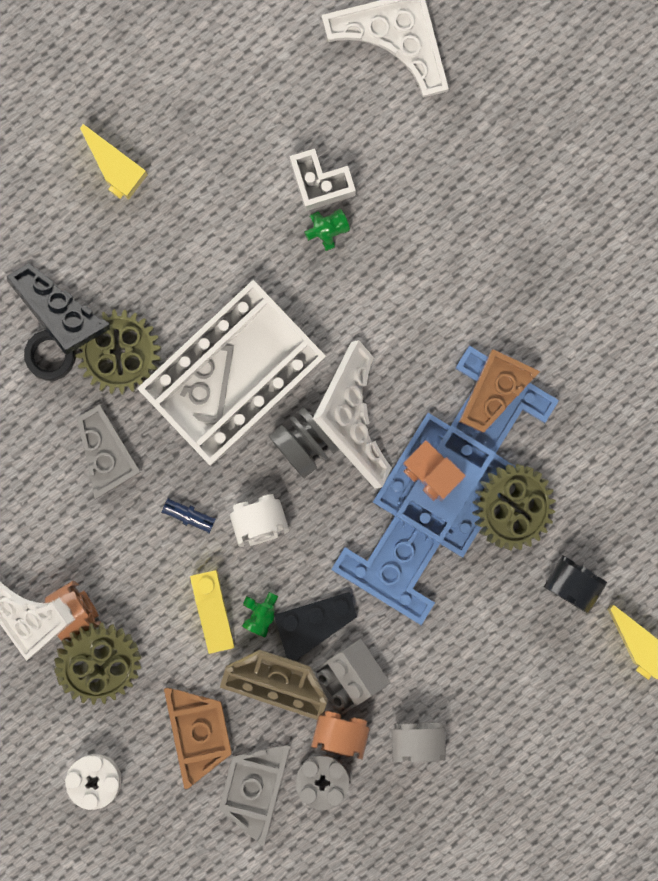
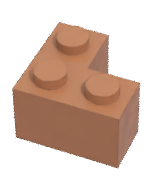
(433, 471)

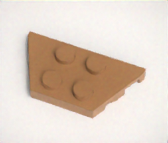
(198, 733)

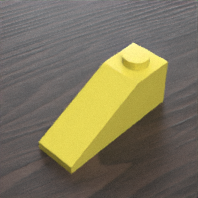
(118, 170)
(212, 611)
(639, 643)

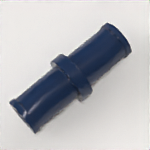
(188, 515)

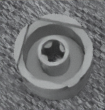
(418, 744)
(333, 771)

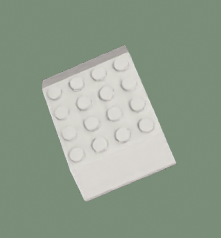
(266, 366)

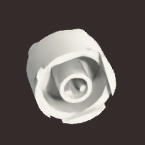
(258, 521)
(93, 797)

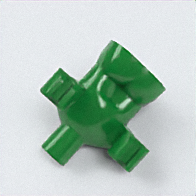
(327, 227)
(262, 614)

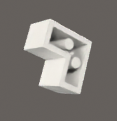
(317, 187)

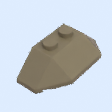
(276, 683)

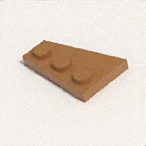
(495, 389)

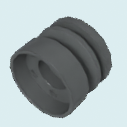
(303, 443)

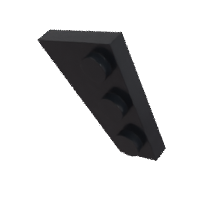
(313, 623)

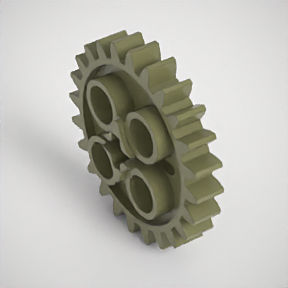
(142, 349)
(527, 487)
(97, 663)

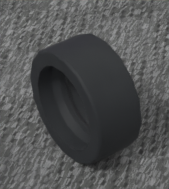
(29, 352)

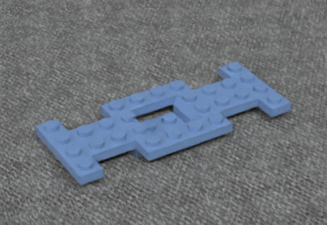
(424, 523)

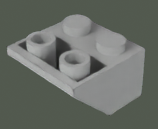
(350, 677)

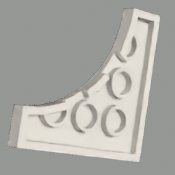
(399, 28)
(345, 415)
(31, 623)

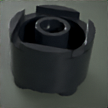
(575, 584)

